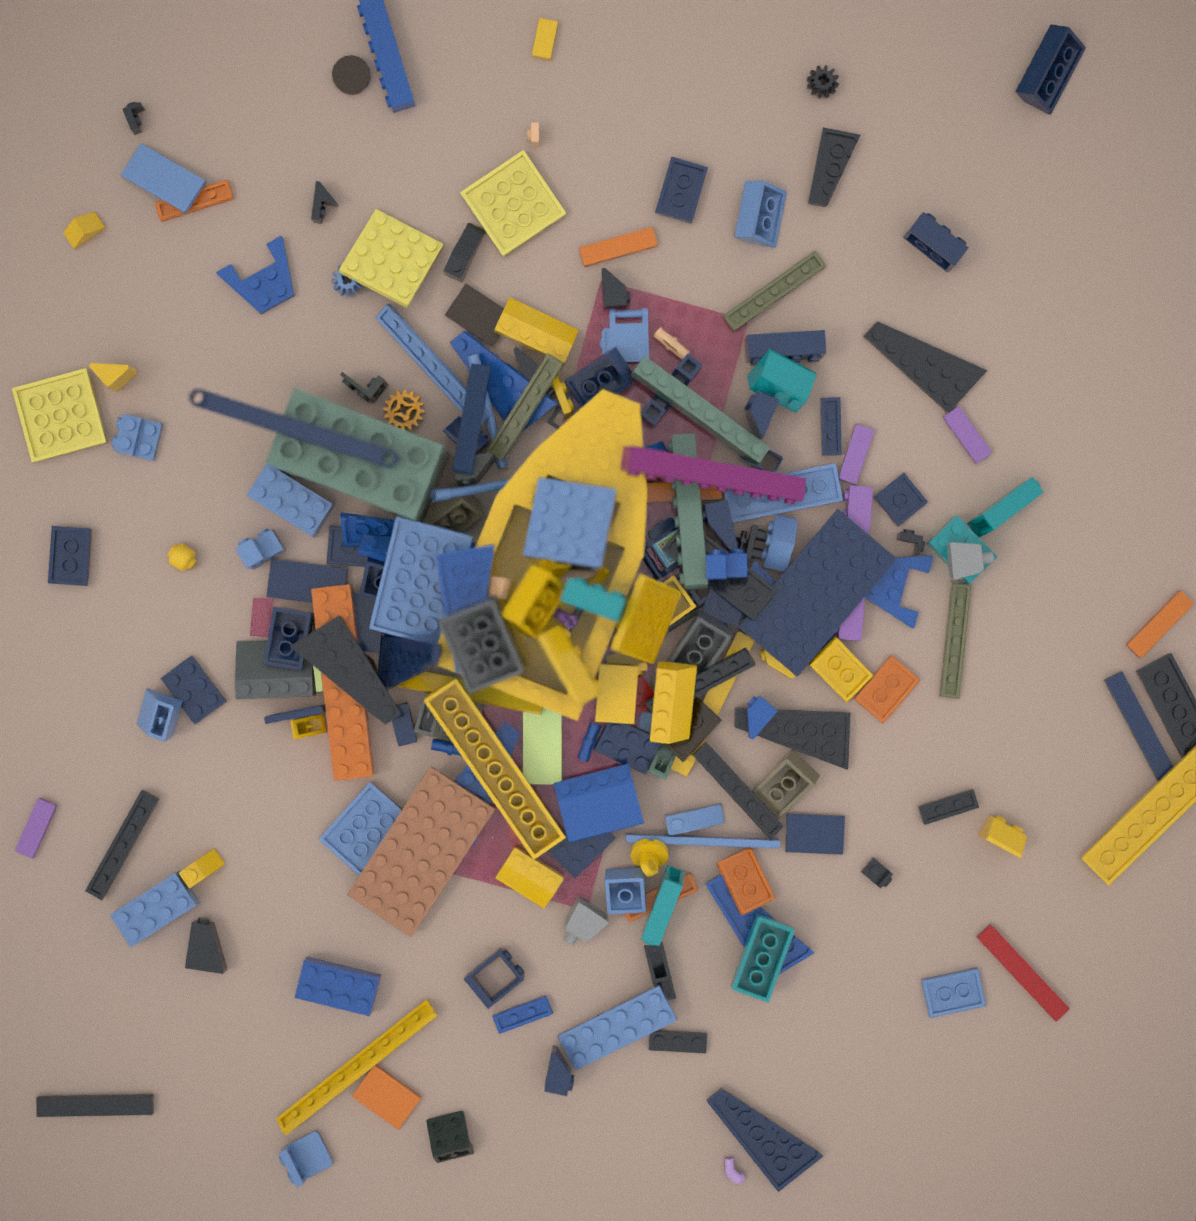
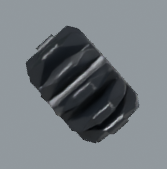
(829, 80)

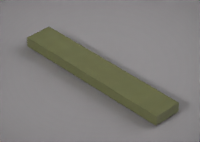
(774, 291)
(525, 407)
(955, 640)

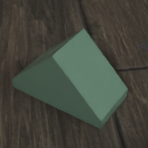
(662, 762)

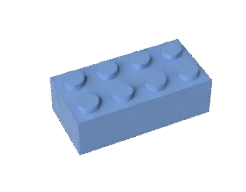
(290, 500)
(154, 909)

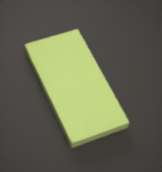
(542, 747)

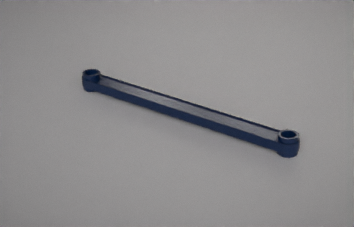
(293, 428)

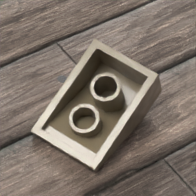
(456, 513)
(786, 784)

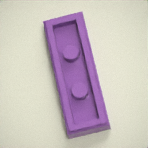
(967, 435)
(856, 454)
(36, 828)

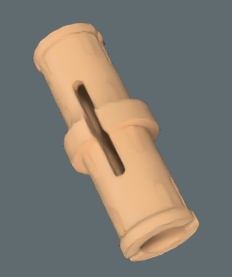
(671, 343)

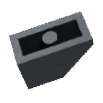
(614, 291)

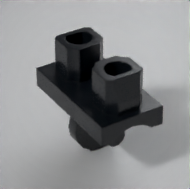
(755, 534)

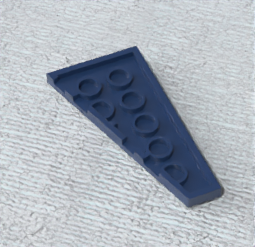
(405, 659)
(771, 1147)

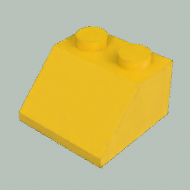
(1004, 836)

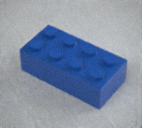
(337, 986)

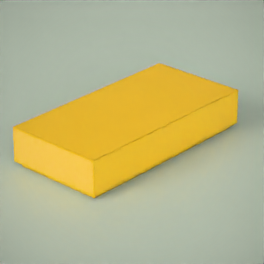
(545, 39)

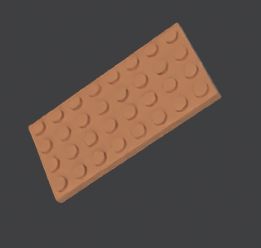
(421, 851)

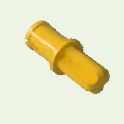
(600, 576)

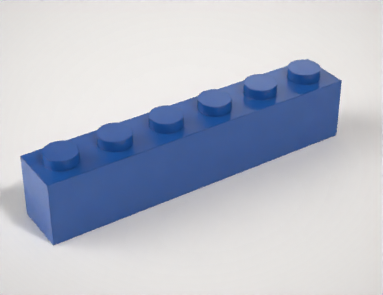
(387, 54)

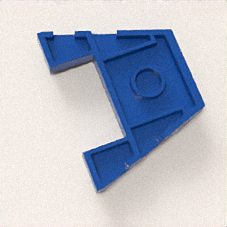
(266, 287)
(890, 587)

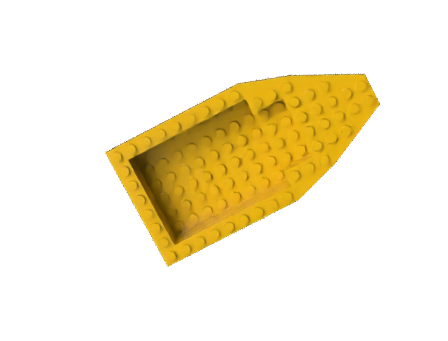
(579, 452)

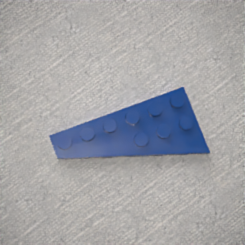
(742, 924)

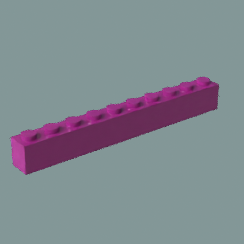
(712, 473)

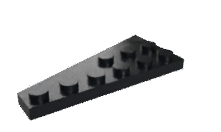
(934, 371)
(342, 660)
(809, 732)

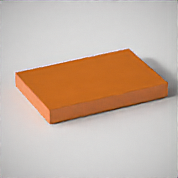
(886, 689)
(745, 880)
(386, 1096)

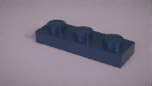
(831, 426)

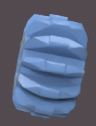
(341, 285)

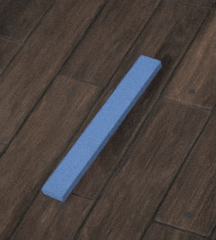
(425, 357)
(706, 840)

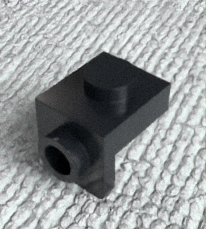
(910, 537)

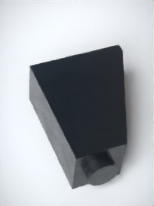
(204, 948)

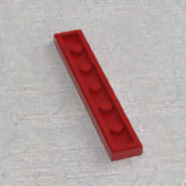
(1023, 972)

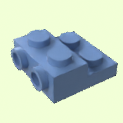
(137, 437)

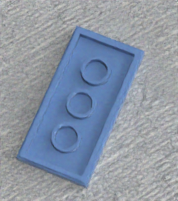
(163, 178)

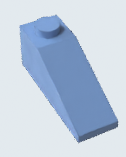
(694, 819)

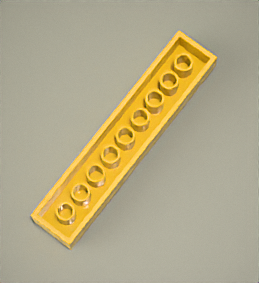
(494, 767)

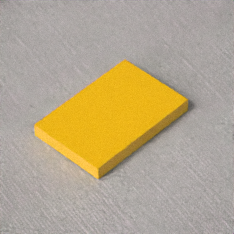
(840, 669)
(617, 693)

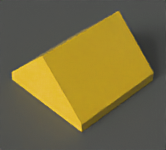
(113, 375)

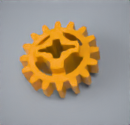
(401, 402)

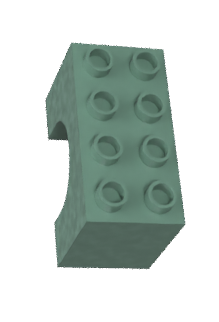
(398, 490)

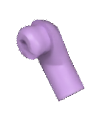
(735, 1176)

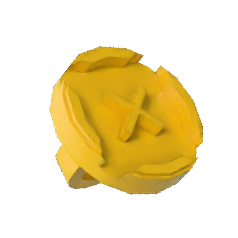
(649, 855)

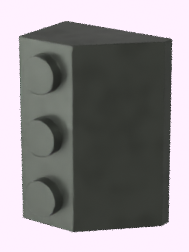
(482, 464)

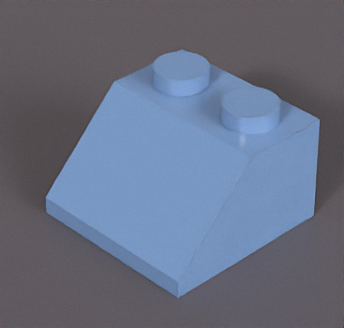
(625, 890)

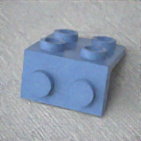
(305, 1158)

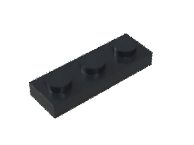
(948, 806)
(678, 1041)

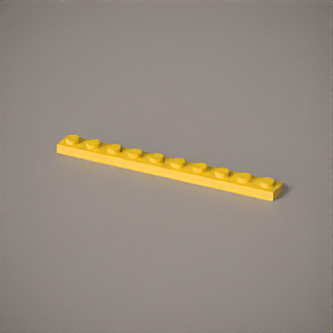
(356, 1067)

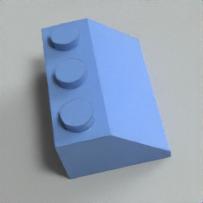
(760, 213)

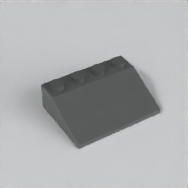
(482, 644)
(260, 680)

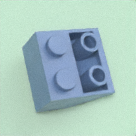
(159, 715)

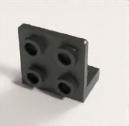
(376, 387)
(449, 1137)

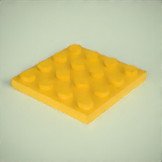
(646, 619)

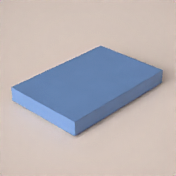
(953, 992)

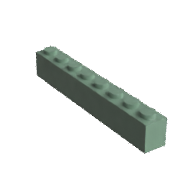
(700, 411)
(689, 520)

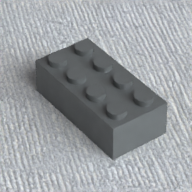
(701, 642)

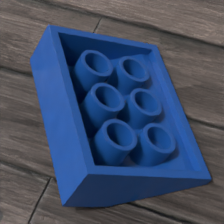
(598, 803)

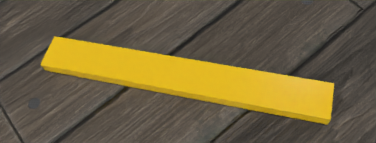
(489, 695)
(715, 698)

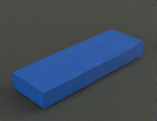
(522, 1014)

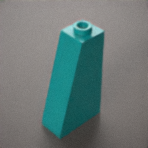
(1005, 507)
(663, 905)

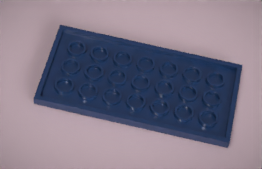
(818, 592)

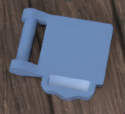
(629, 338)

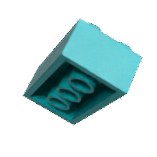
(762, 957)

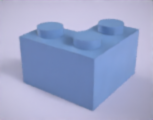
(779, 542)
(259, 550)

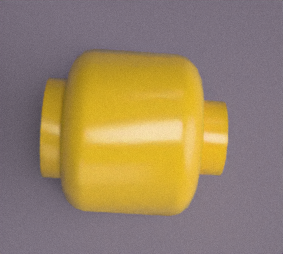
(182, 557)

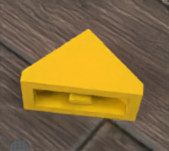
(83, 229)
(308, 726)

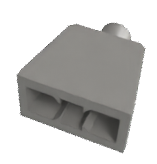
(966, 559)
(584, 921)

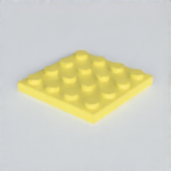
(513, 203)
(391, 258)
(59, 415)

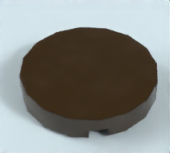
(351, 75)

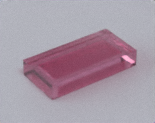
(261, 617)

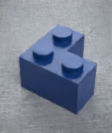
(728, 564)

